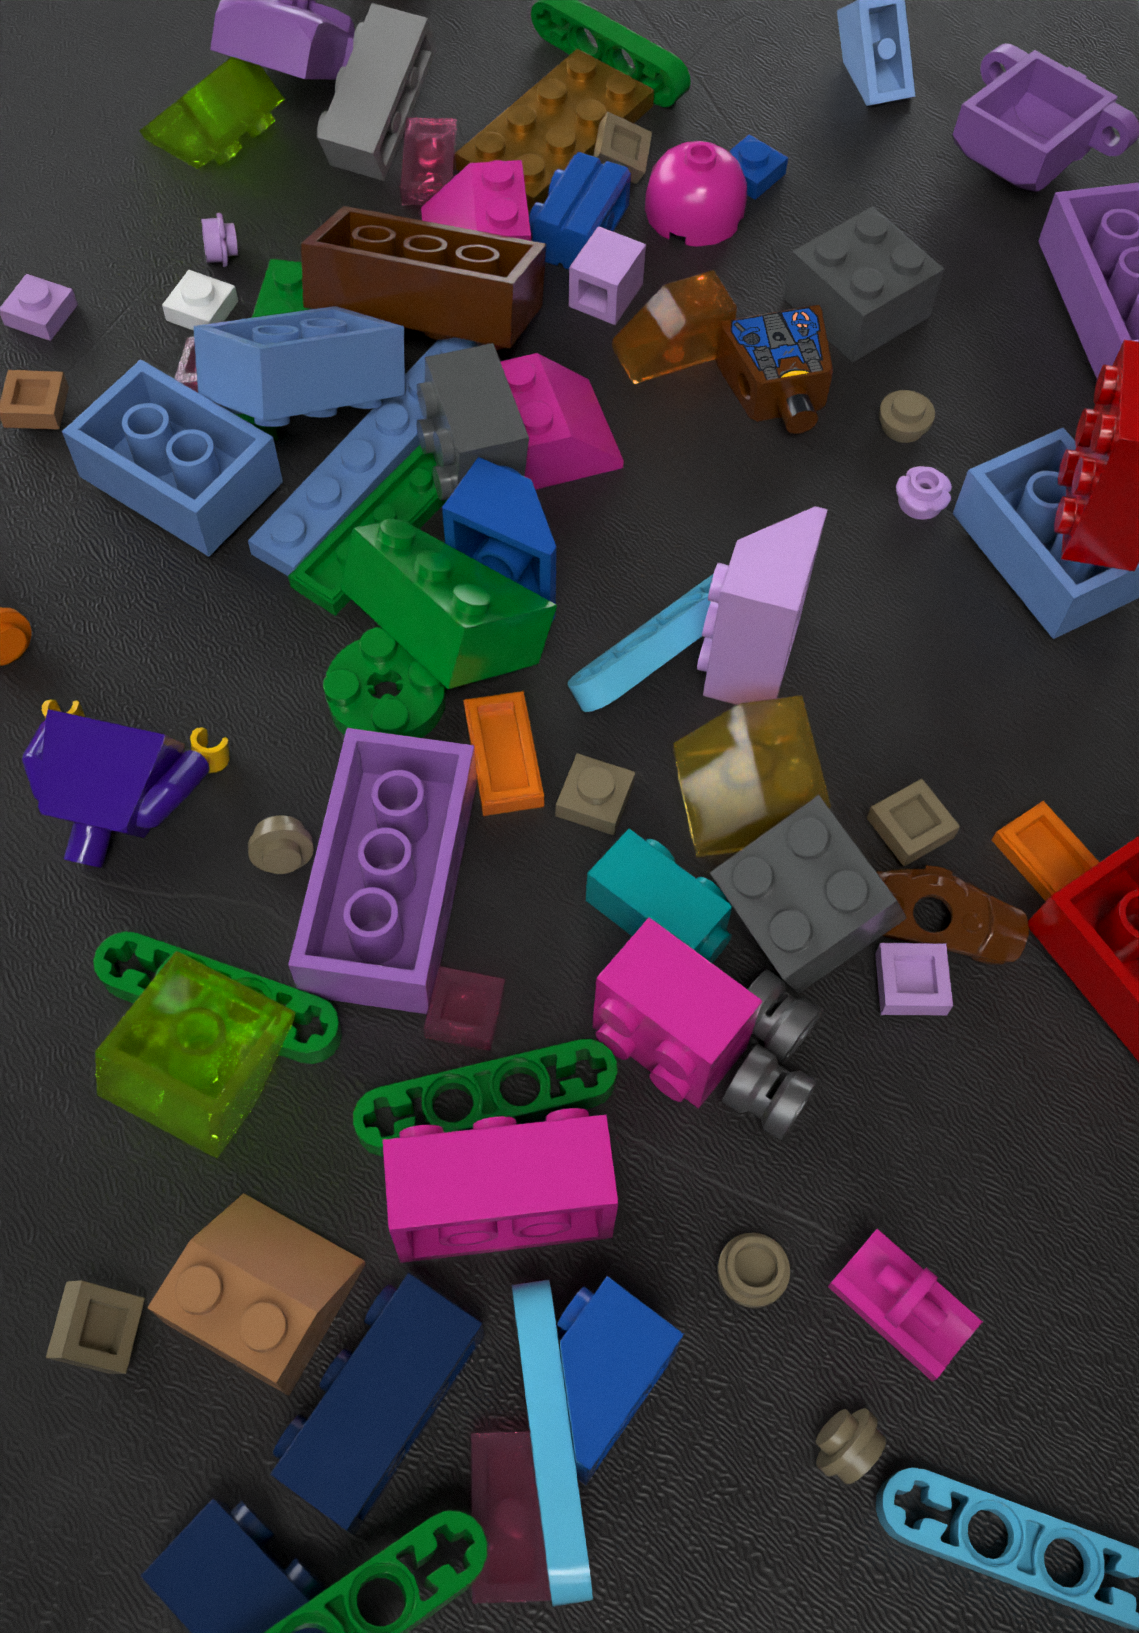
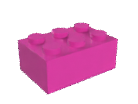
(500, 1185)

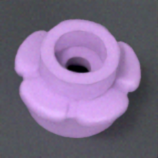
(219, 240)
(923, 492)

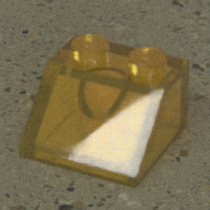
(747, 773)

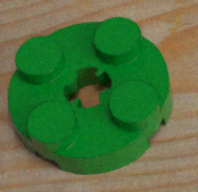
(378, 660)

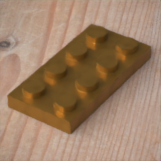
(557, 120)

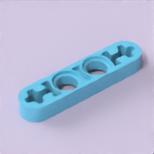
(642, 650)
(552, 1445)
(1027, 1541)

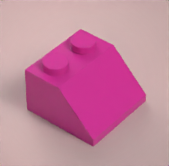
(484, 199)
(562, 422)

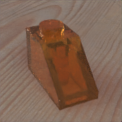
(675, 328)

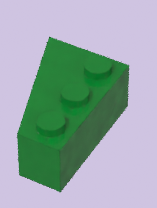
(443, 604)

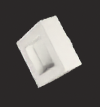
(199, 301)

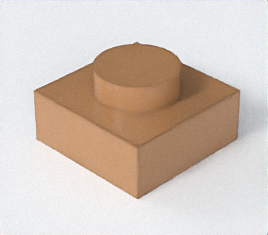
(33, 399)

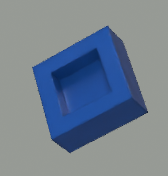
(760, 165)

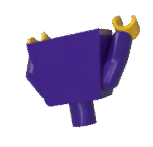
(111, 776)

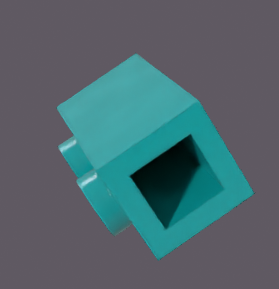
(643, 881)

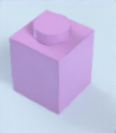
(606, 275)

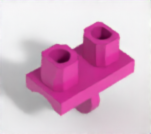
(905, 1304)

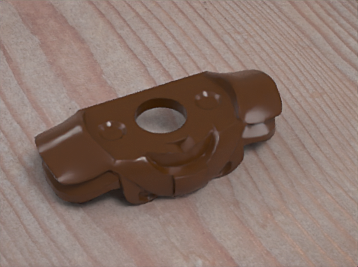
(978, 924)

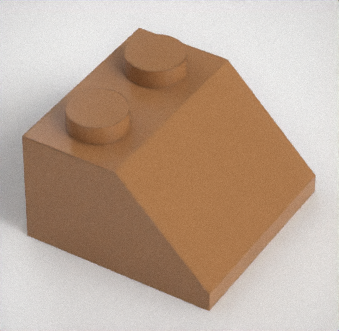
(257, 1291)

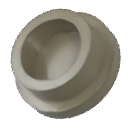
(906, 415)
(280, 845)
(753, 1270)
(849, 1445)

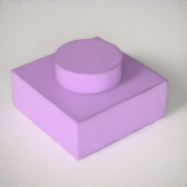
(38, 307)
(913, 979)

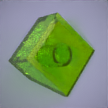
(215, 114)
(192, 1053)

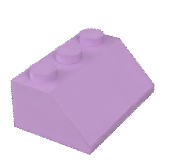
(758, 609)

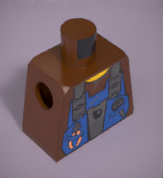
(778, 365)

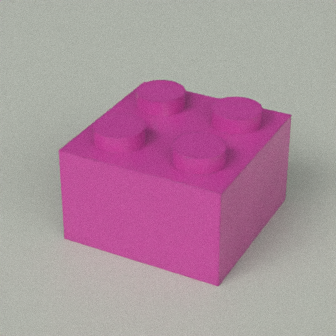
(673, 1013)

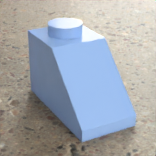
(877, 49)

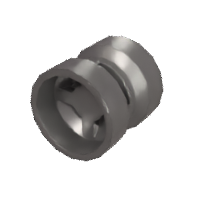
(789, 1022)
(756, 1081)

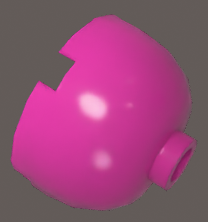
(696, 193)

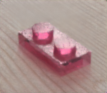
(427, 158)
(510, 1517)

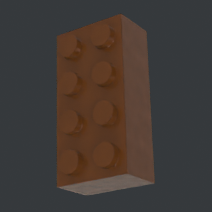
(425, 275)

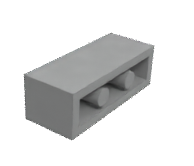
(376, 91)

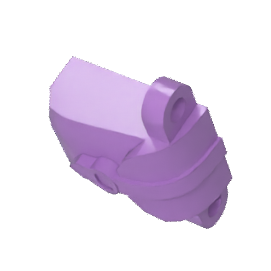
(285, 36)
(1038, 118)

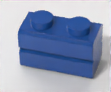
(577, 203)

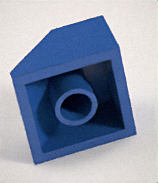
(503, 526)
(610, 1363)

